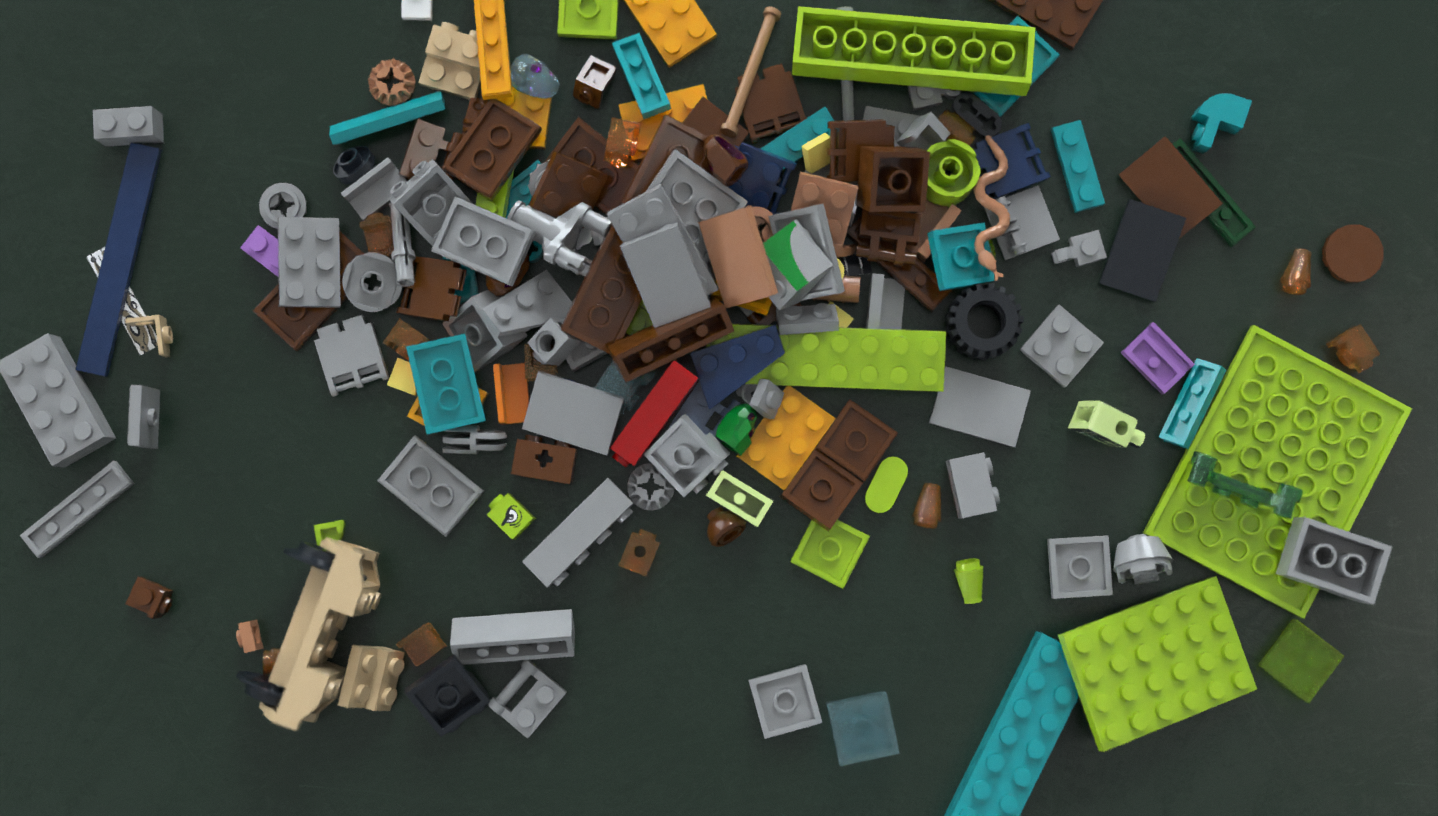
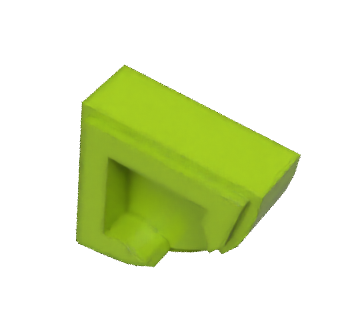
(331, 530)

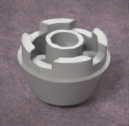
(1141, 559)

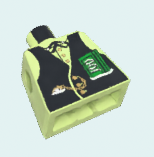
(1106, 424)

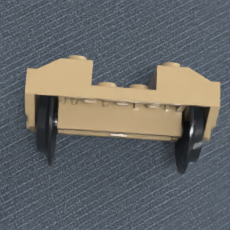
(303, 682)

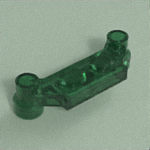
(1203, 474)

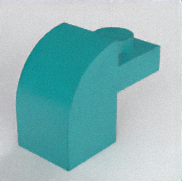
(1220, 112)

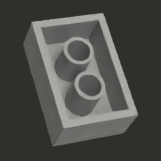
(1334, 560)

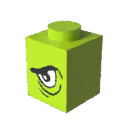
(510, 515)

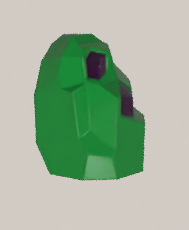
(737, 428)

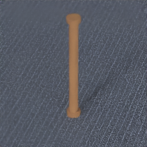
(730, 127)

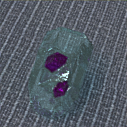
(533, 77)

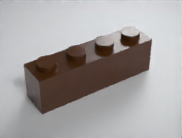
(663, 344)

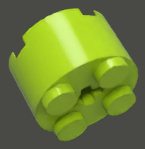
(964, 169)

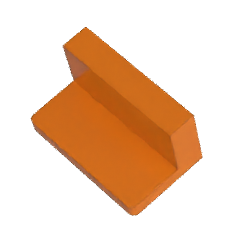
(511, 393)

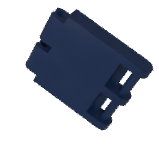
(1020, 167)
(761, 177)

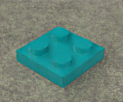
(956, 257)

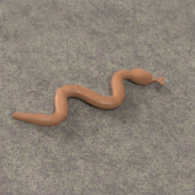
(985, 257)

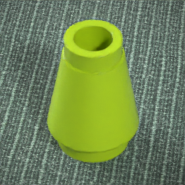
(970, 579)

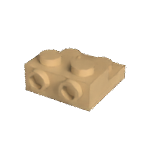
(452, 62)
(371, 678)

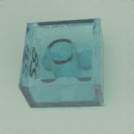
(862, 728)

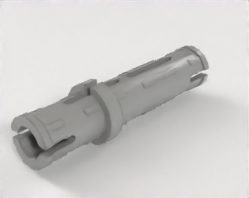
(403, 253)

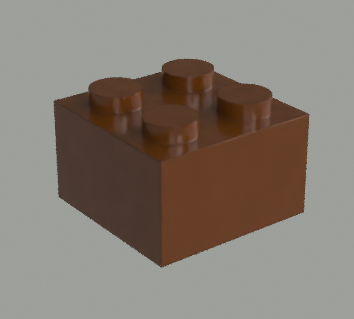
(893, 179)

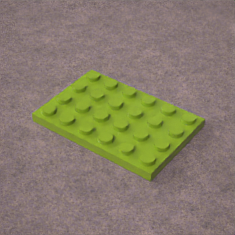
(1157, 663)

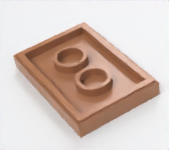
(738, 257)

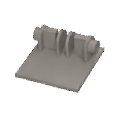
(1029, 223)

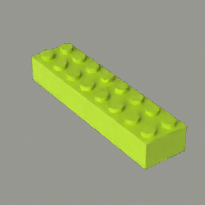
(913, 51)

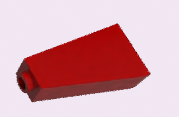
(654, 414)

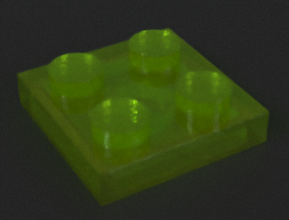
(1301, 660)

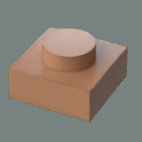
(249, 636)

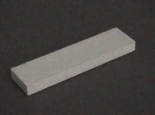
(77, 509)

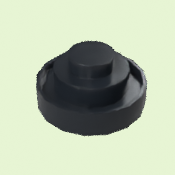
(353, 164)

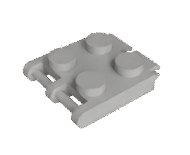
(350, 354)

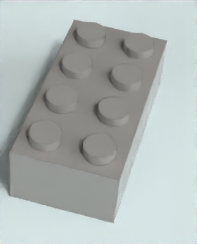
(55, 400)

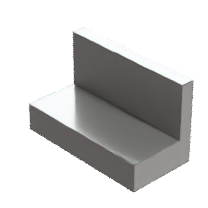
(372, 190)
(884, 303)

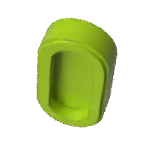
(886, 484)

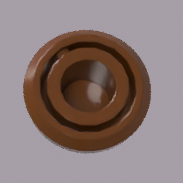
(724, 527)

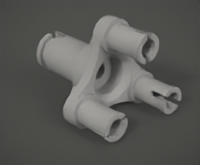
(561, 234)

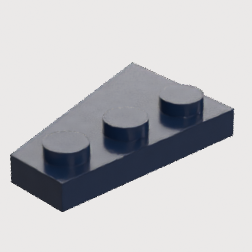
(735, 361)

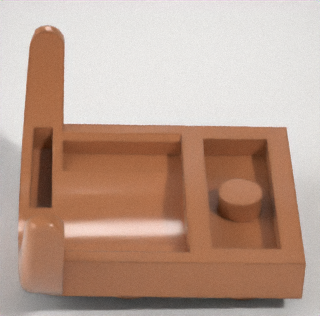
(838, 204)

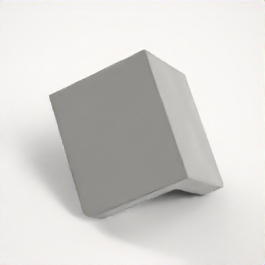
(924, 132)

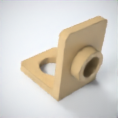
(163, 332)

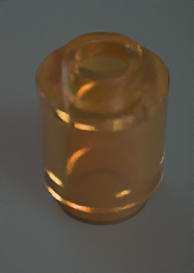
(957, 126)

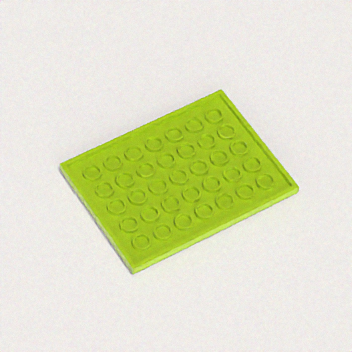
(1268, 425)

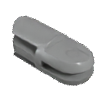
(473, 440)

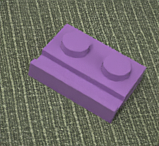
(1157, 358)

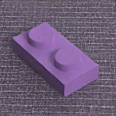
(263, 248)

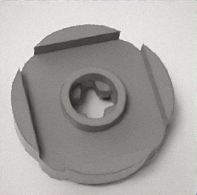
(357, 291)

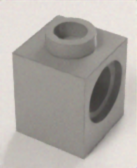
(542, 343)

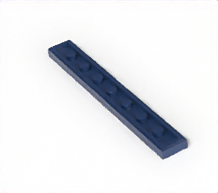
(118, 259)

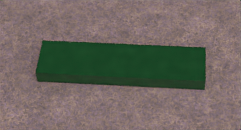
(1228, 217)

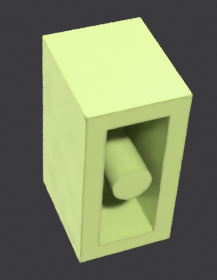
(739, 498)

